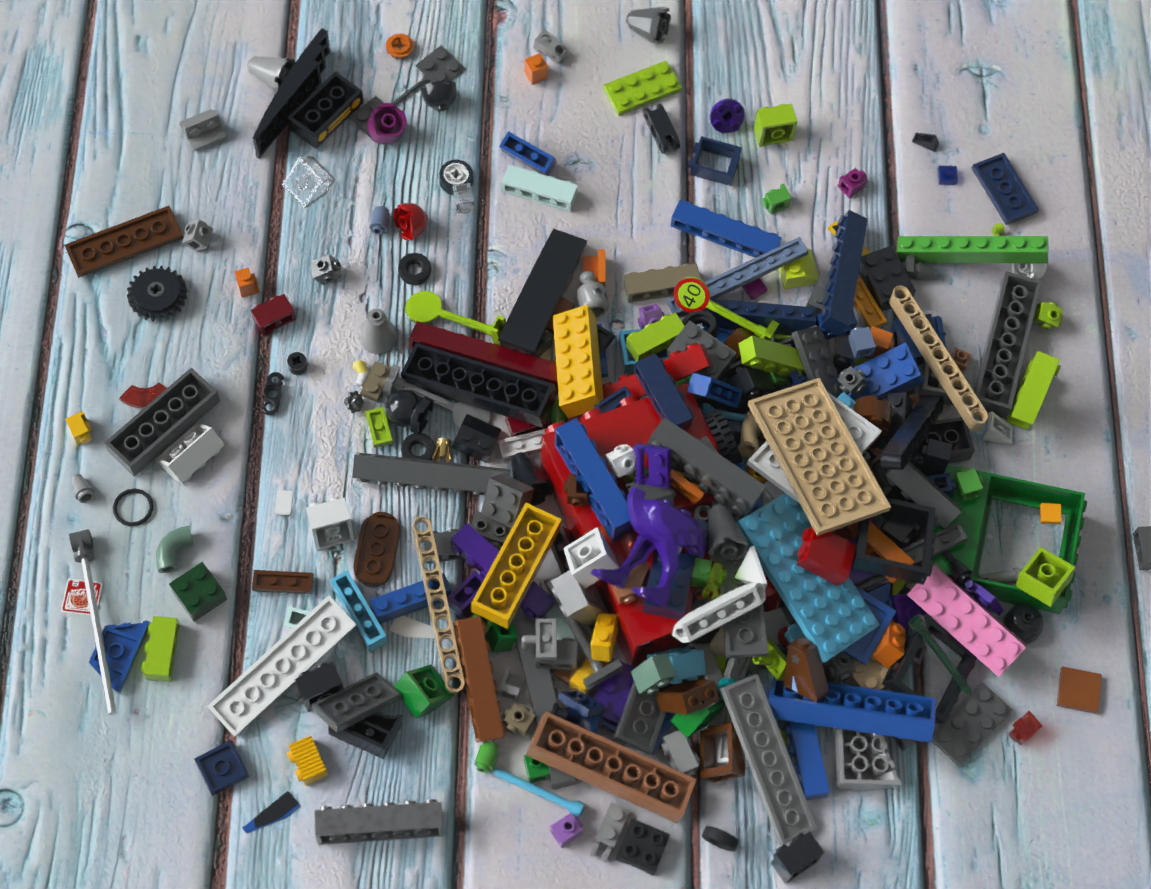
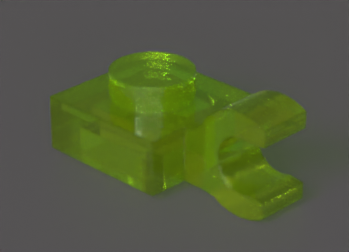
(715, 579)

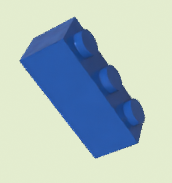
(528, 154)
(714, 390)

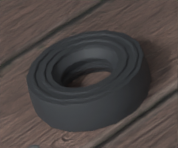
(419, 278)
(419, 438)
(720, 838)

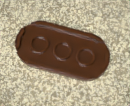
(376, 549)

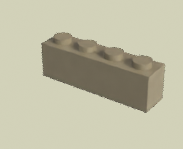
(657, 283)

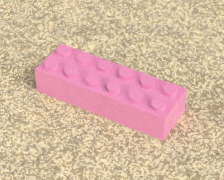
(967, 621)

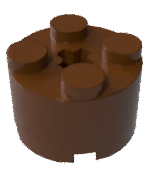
(875, 412)

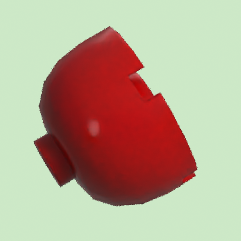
(410, 219)

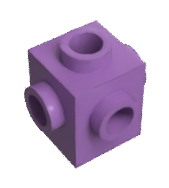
(649, 314)

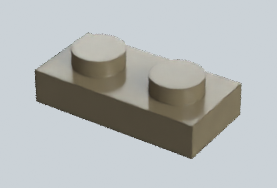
(375, 381)

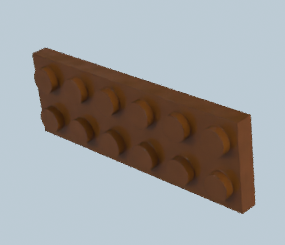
(123, 241)

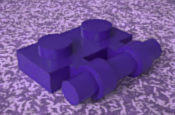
(984, 597)

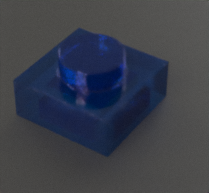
(947, 175)

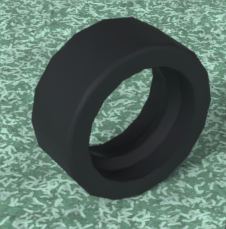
(703, 317)

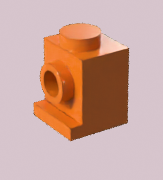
(246, 282)

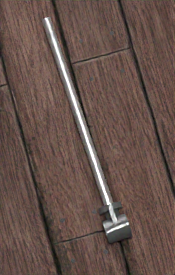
(81, 543)

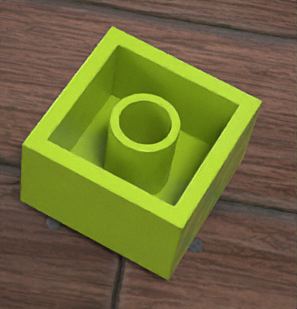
(775, 124)
(1045, 576)

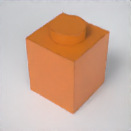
(536, 68)

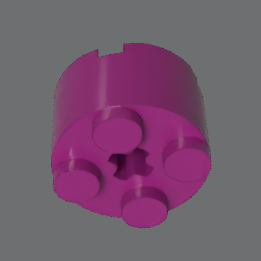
(389, 132)

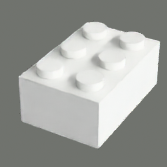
(330, 523)

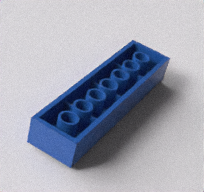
(858, 710)

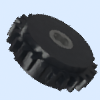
(157, 293)

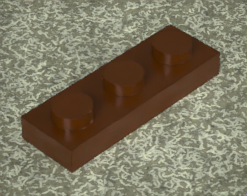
(282, 581)

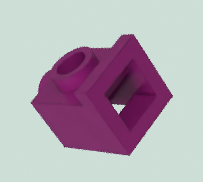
(852, 182)

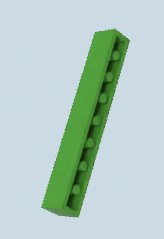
(974, 249)

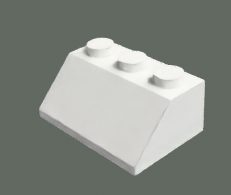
(190, 452)

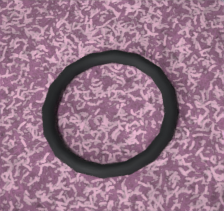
(125, 493)

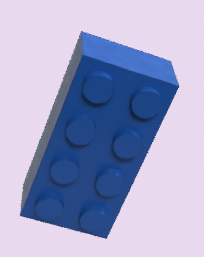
(890, 373)

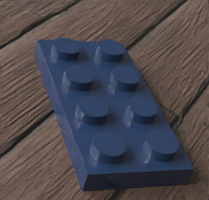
(1005, 188)

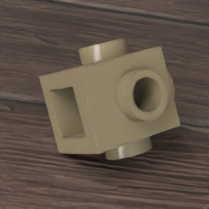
(518, 719)

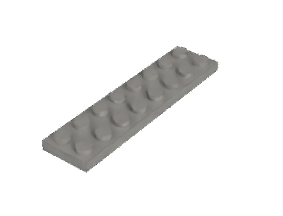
(768, 758)

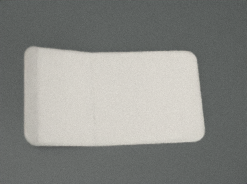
(283, 502)

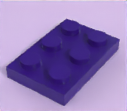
(615, 692)

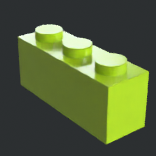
(654, 337)
(161, 648)

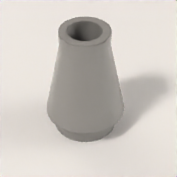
(82, 489)

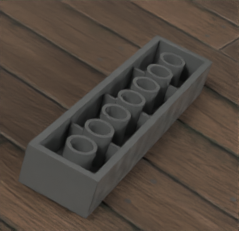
(1006, 343)

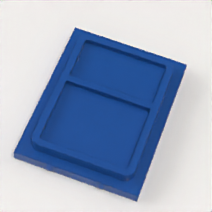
(865, 646)

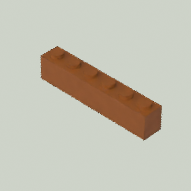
(478, 679)

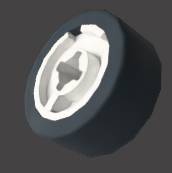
(455, 168)

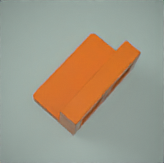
(596, 265)

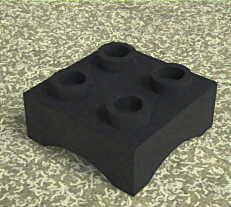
(642, 846)

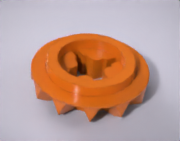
(393, 42)

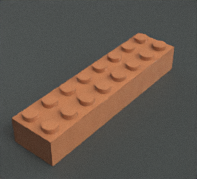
(611, 767)

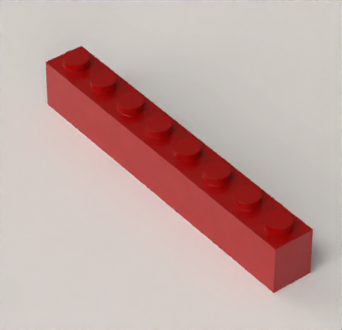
(679, 366)

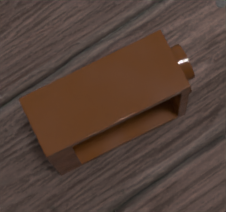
(686, 696)
(736, 755)

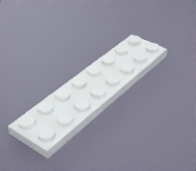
(281, 665)

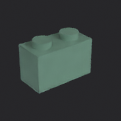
(653, 674)

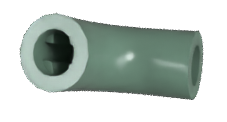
(169, 546)

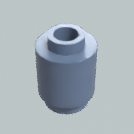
(380, 220)

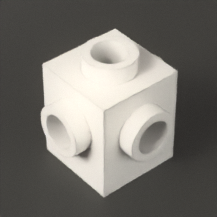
(622, 460)

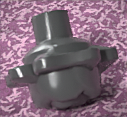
(354, 401)

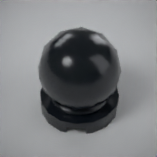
(407, 409)

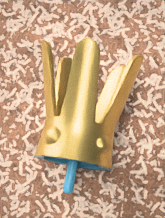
(442, 449)

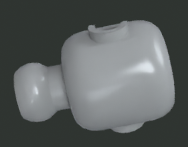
(592, 293)

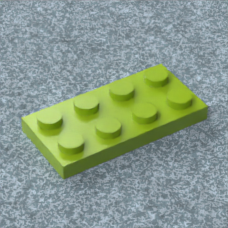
(642, 87)

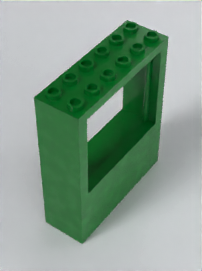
(975, 519)

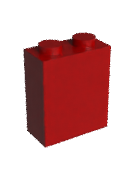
(826, 555)

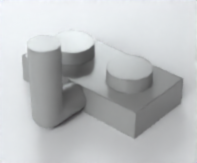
(544, 639)

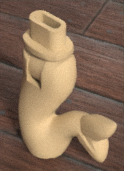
(749, 436)

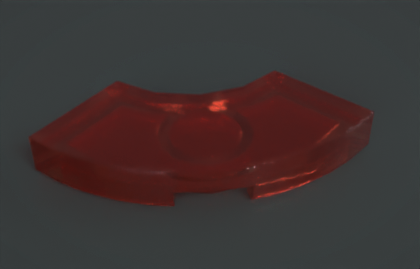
(141, 397)

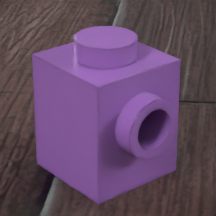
(566, 829)

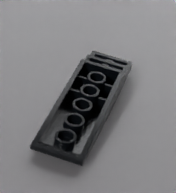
(294, 90)
(543, 291)

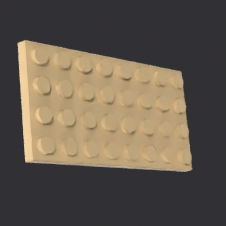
(818, 456)

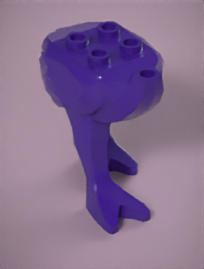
(657, 527)

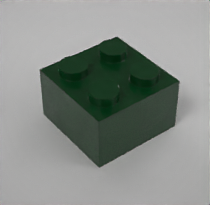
(198, 591)

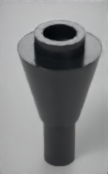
(959, 570)

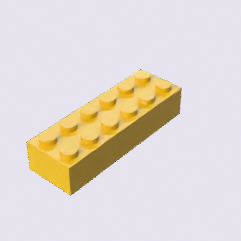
(577, 361)
(516, 565)

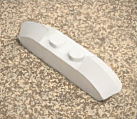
(719, 611)

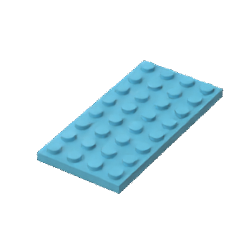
(825, 612)

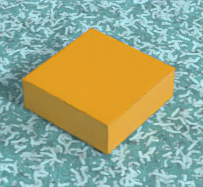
(1050, 514)

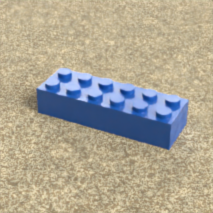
(594, 478)

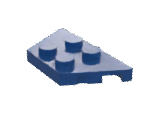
(121, 648)

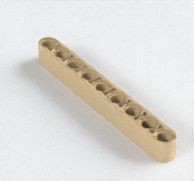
(938, 366)
(439, 594)

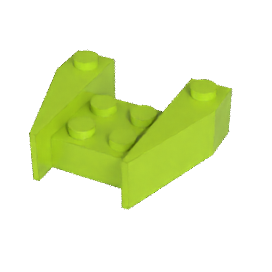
(1033, 389)

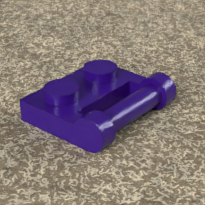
(659, 465)

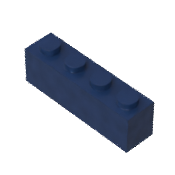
(662, 391)

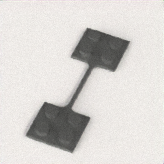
(436, 67)

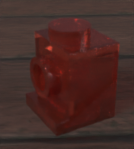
(1025, 728)

